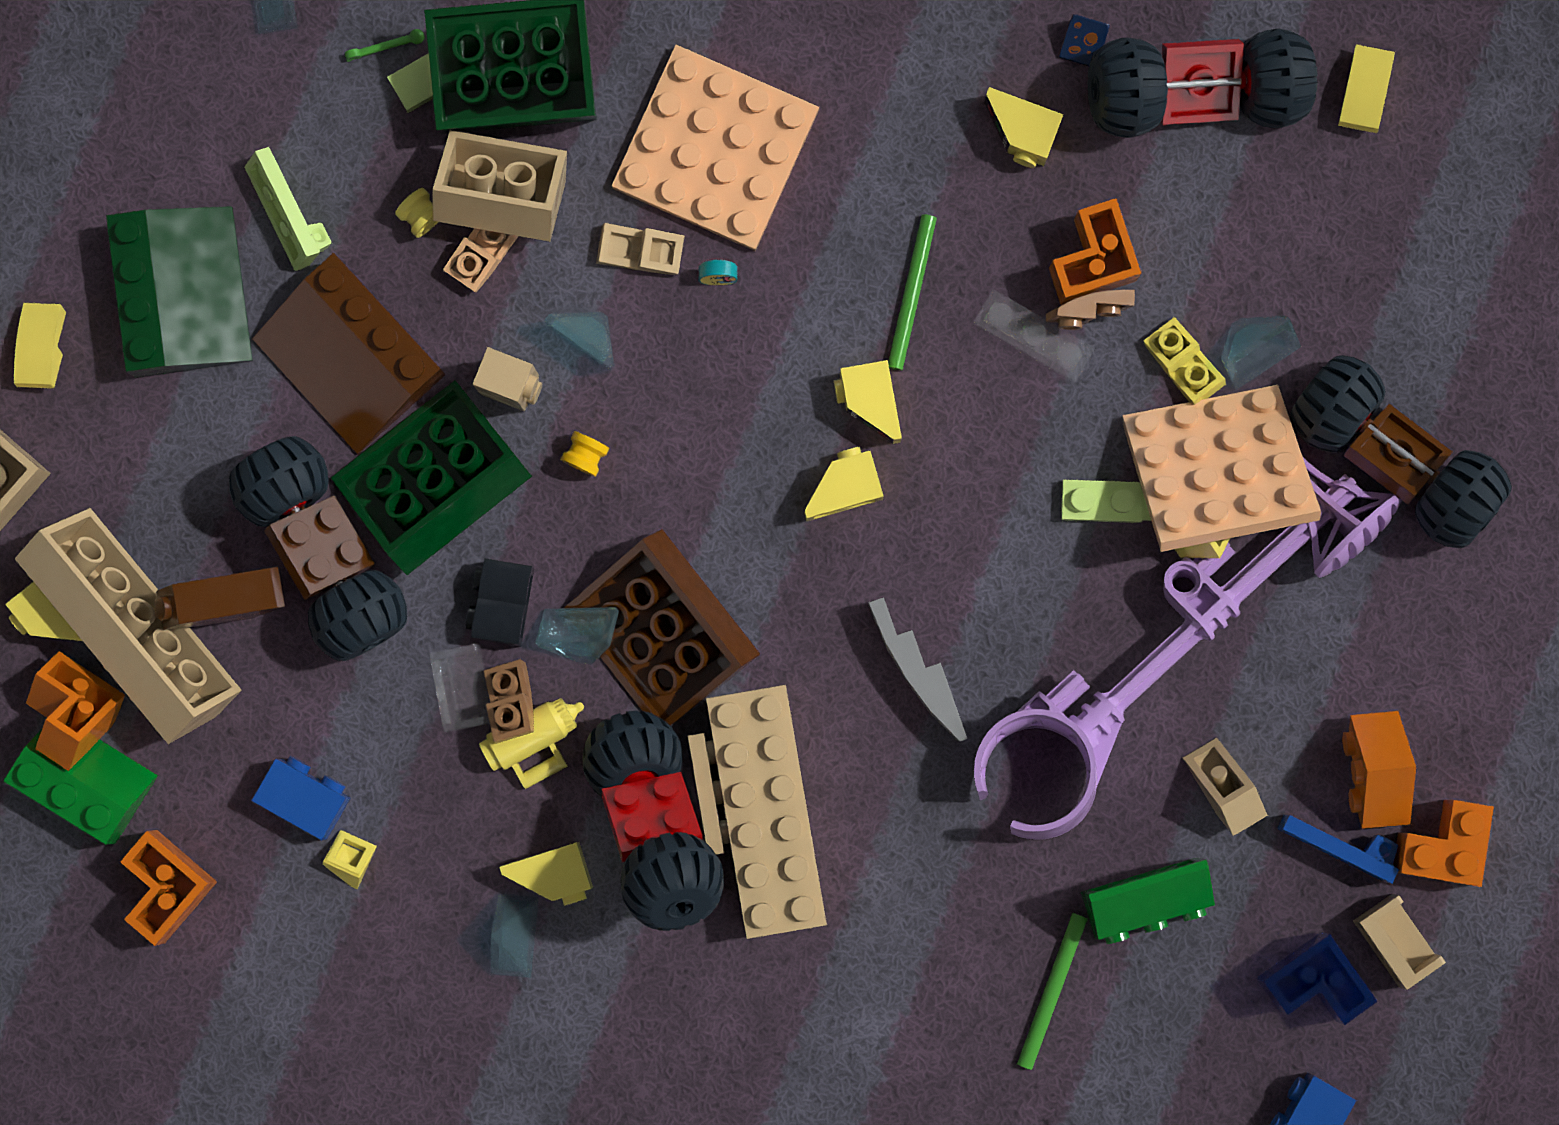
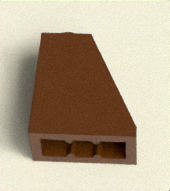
(219, 599)

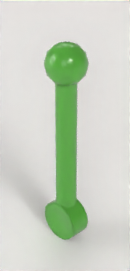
(416, 36)

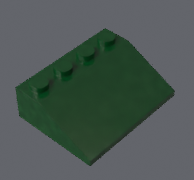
(510, 65)
(178, 289)
(430, 477)

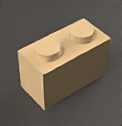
(507, 380)

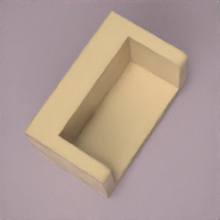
(1398, 942)

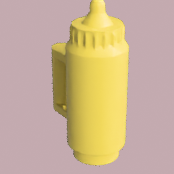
(551, 724)

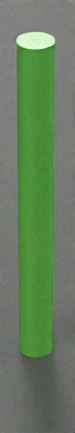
(912, 292)
(1052, 991)

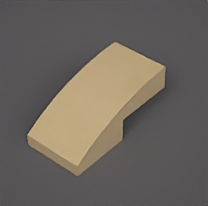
(640, 249)

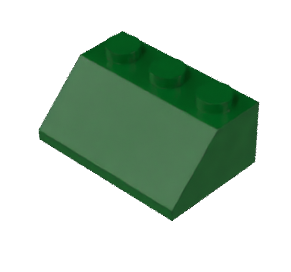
(93, 795)
(1149, 900)

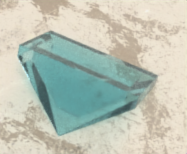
(586, 332)
(1256, 346)
(577, 632)
(514, 935)

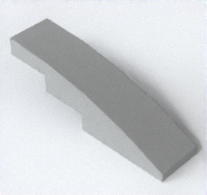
(927, 683)

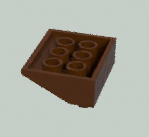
(347, 354)
(670, 630)

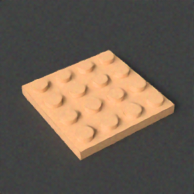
(715, 147)
(1220, 468)

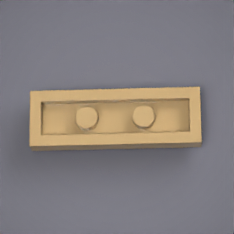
(708, 792)

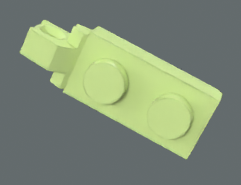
(1103, 501)

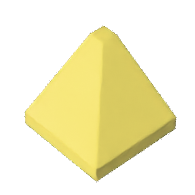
(348, 862)

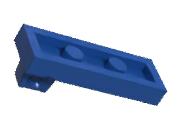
(1374, 860)

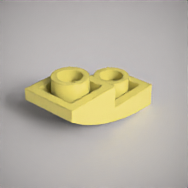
(1366, 88)
(36, 347)
(1184, 362)

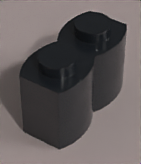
(501, 602)

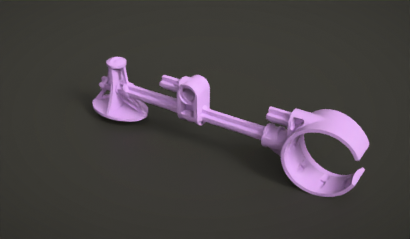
(1204, 611)

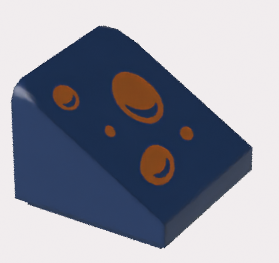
(1083, 39)

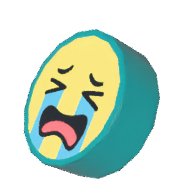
(718, 272)

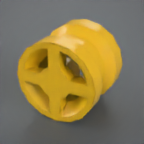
(585, 453)

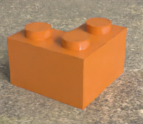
(1106, 258)
(76, 708)
(1380, 769)
(1457, 852)
(174, 885)

